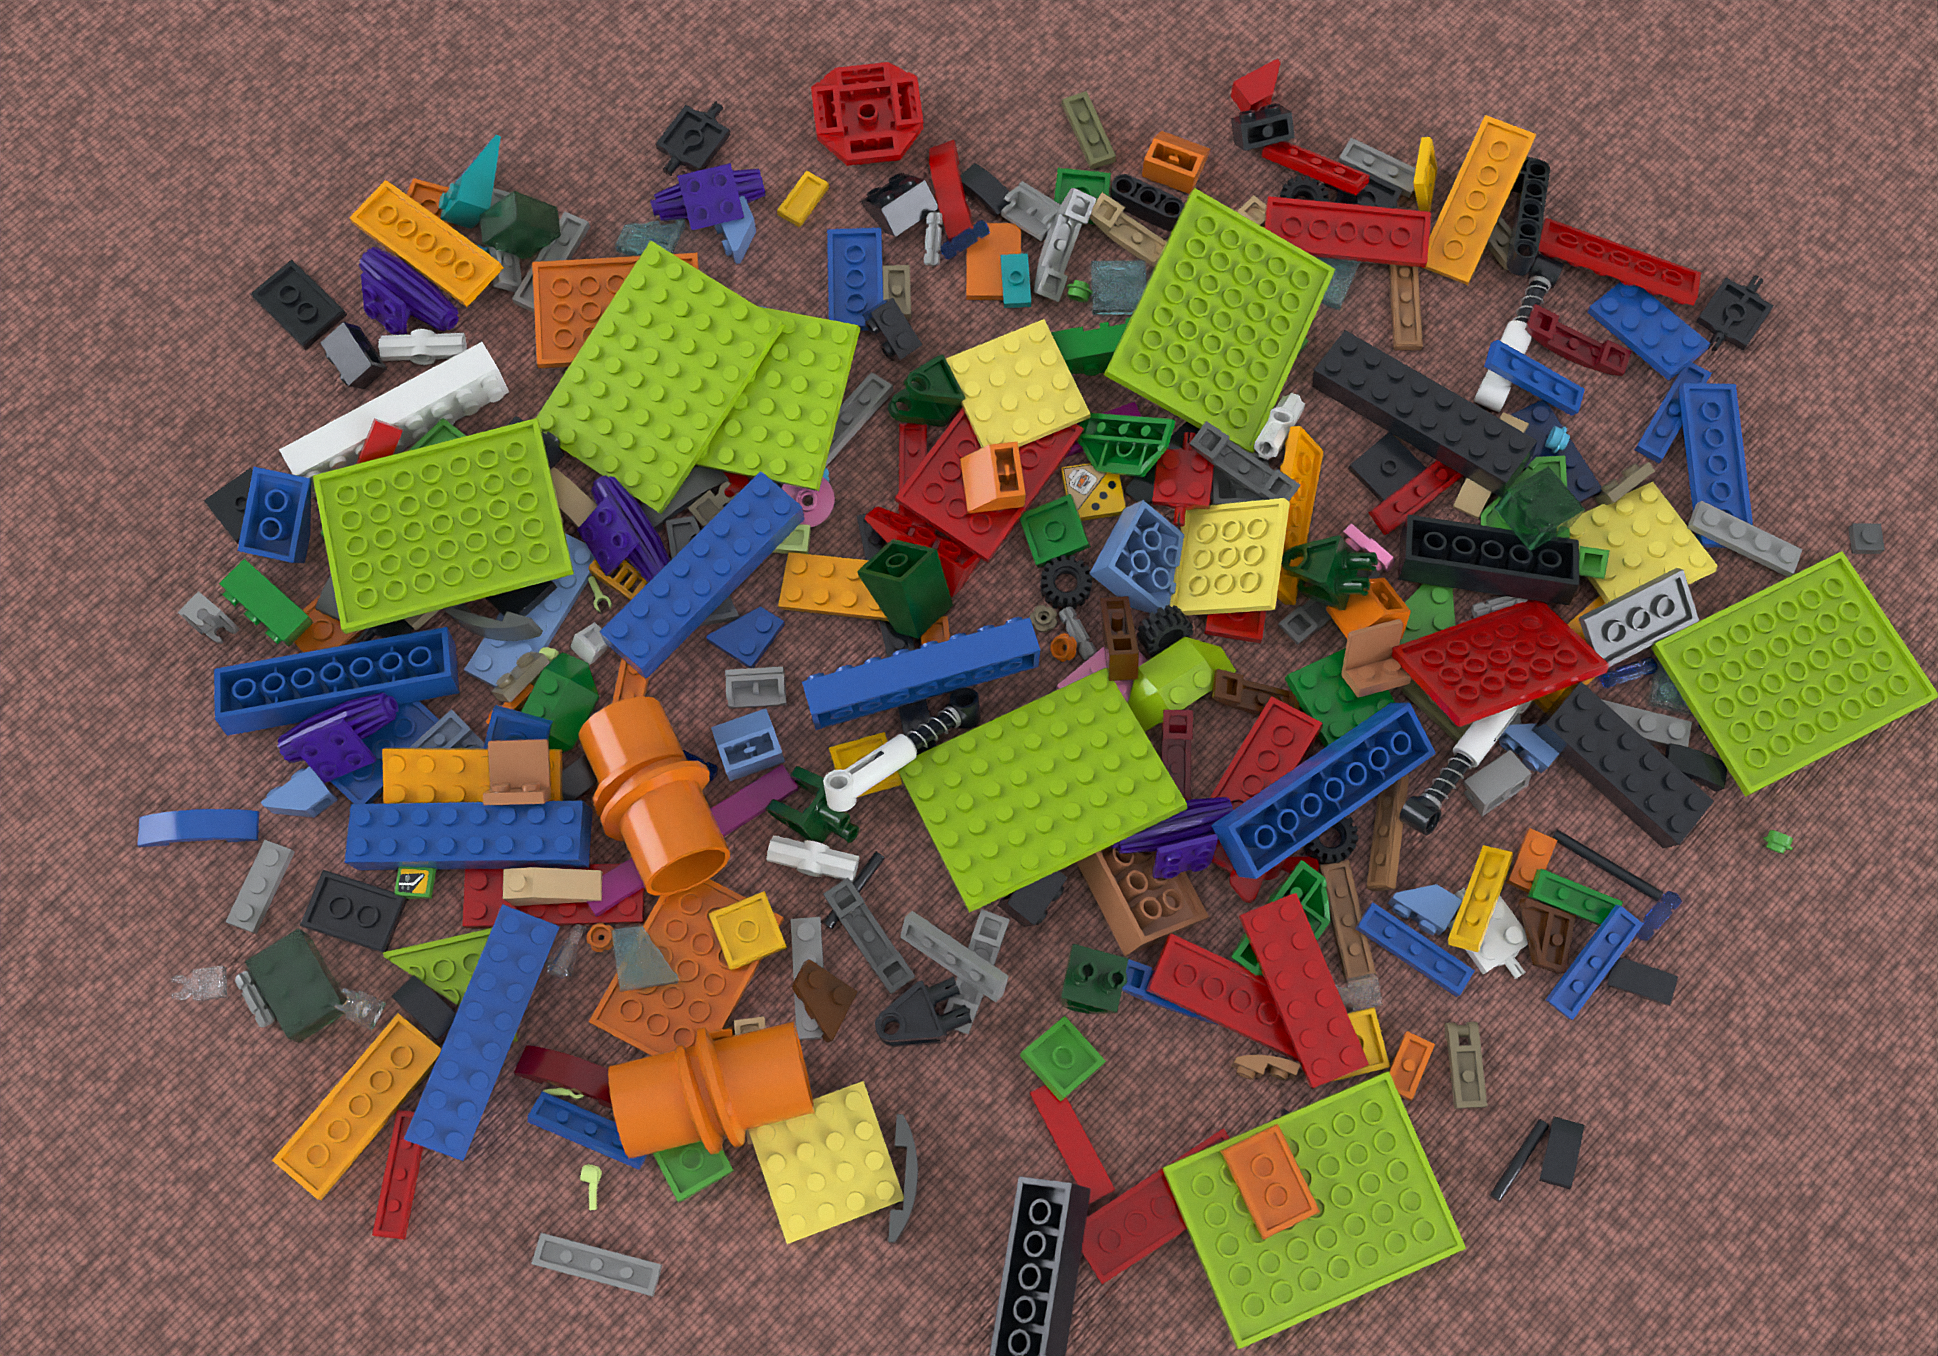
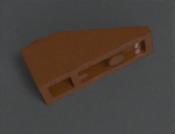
(1119, 639)

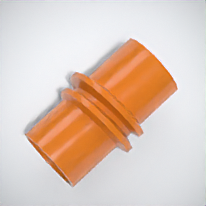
(653, 796)
(710, 1090)

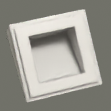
(589, 644)

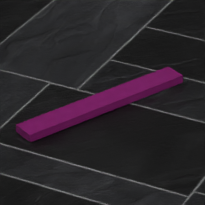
(729, 815)

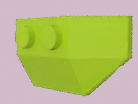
(1175, 679)

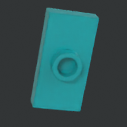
(1015, 280)

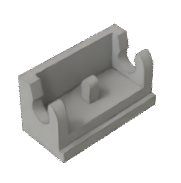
(1030, 210)
(206, 617)
(756, 687)
(1496, 782)

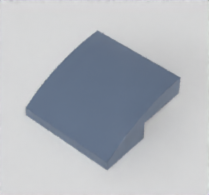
(449, 733)

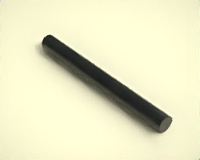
(1607, 865)

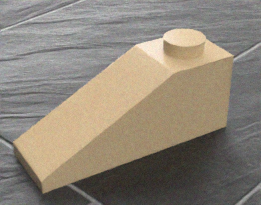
(551, 886)

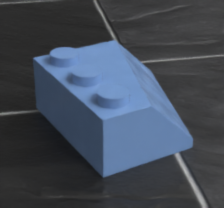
(1141, 558)

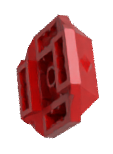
(867, 90)

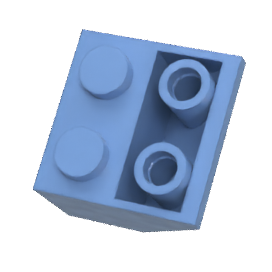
(747, 744)

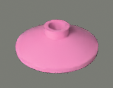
(822, 502)

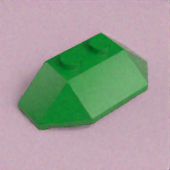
(1124, 442)
(566, 697)
(1314, 899)

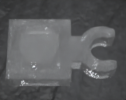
(205, 984)
(1361, 992)
(361, 1008)

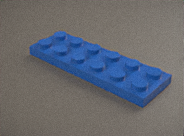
(1715, 450)

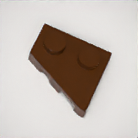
(1547, 934)
(824, 997)

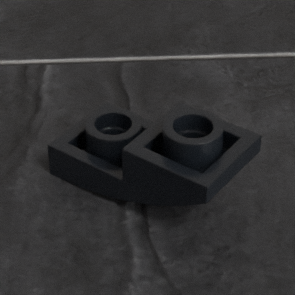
(983, 185)
(1698, 765)
(577, 778)
(1643, 981)
(424, 1006)
(1561, 1153)

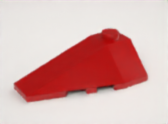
(955, 559)

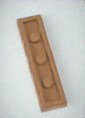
(1405, 307)
(1387, 837)
(1344, 916)

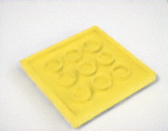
(1018, 387)
(1643, 542)
(1231, 557)
(827, 1164)

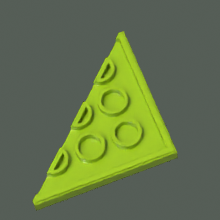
(444, 963)

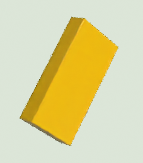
(803, 199)

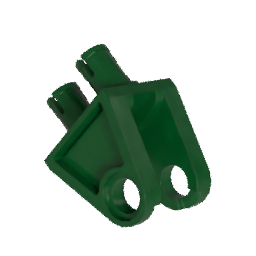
(931, 397)
(1331, 569)
(818, 819)
(1093, 981)

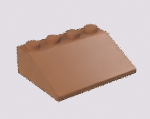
(1136, 904)

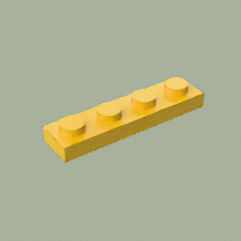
(1480, 898)

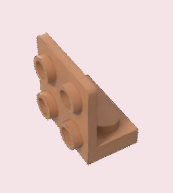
(1369, 662)
(518, 772)

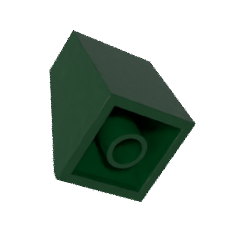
(907, 586)

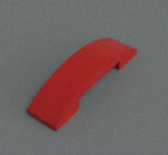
(949, 188)

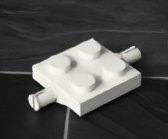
(1501, 942)

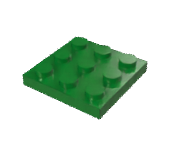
(1330, 699)

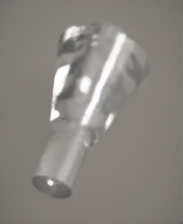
(563, 959)

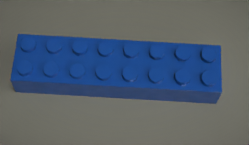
(702, 575)
(922, 672)
(308, 683)
(1323, 790)
(469, 835)
(481, 1033)

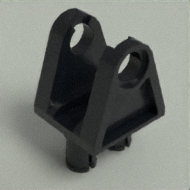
(917, 1016)

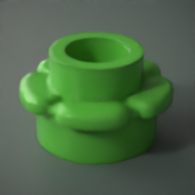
(1079, 291)
(1778, 841)

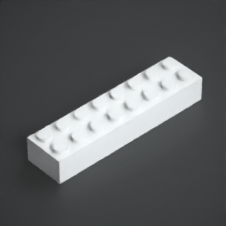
(445, 391)

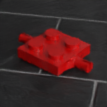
(1183, 480)

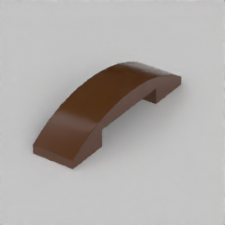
(1248, 695)

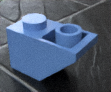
(738, 233)
(1533, 750)
(301, 796)
(1428, 905)

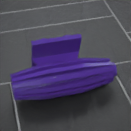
(709, 196)
(396, 290)
(621, 531)
(333, 738)
(1182, 840)

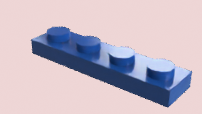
(1534, 377)
(1668, 417)
(1414, 949)
(1594, 962)
(580, 1127)

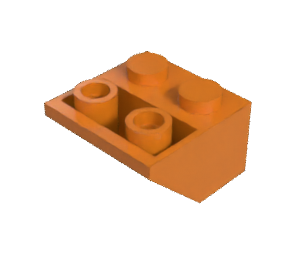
(1174, 161)
(993, 478)
(1378, 606)

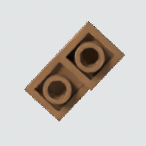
(1255, 1065)

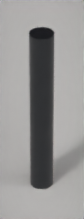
(859, 882)
(1519, 1160)

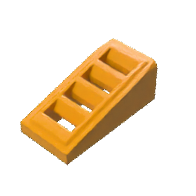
(614, 583)

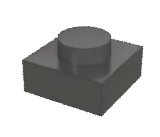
(1866, 538)

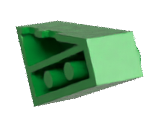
(1089, 350)
(265, 604)

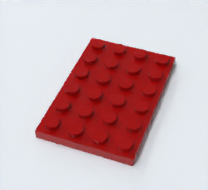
(938, 493)
(1498, 661)

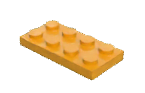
(827, 587)

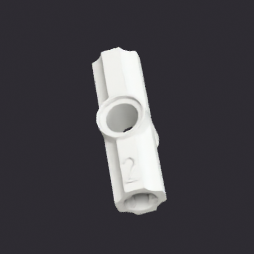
(421, 346)
(1278, 426)
(812, 858)

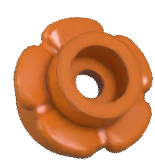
(1058, 644)
(593, 937)

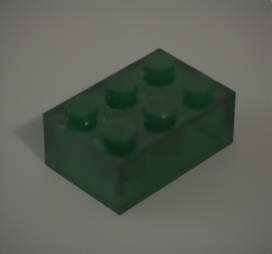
(297, 985)

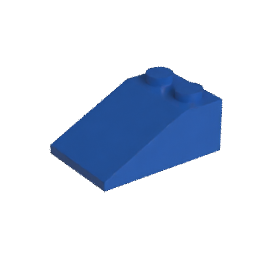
(277, 516)

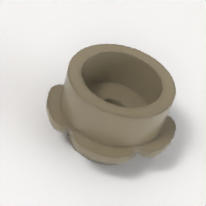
(1043, 625)

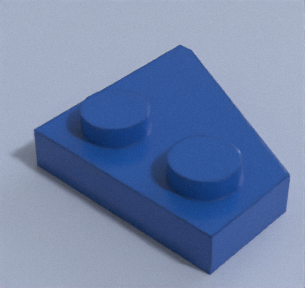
(747, 636)

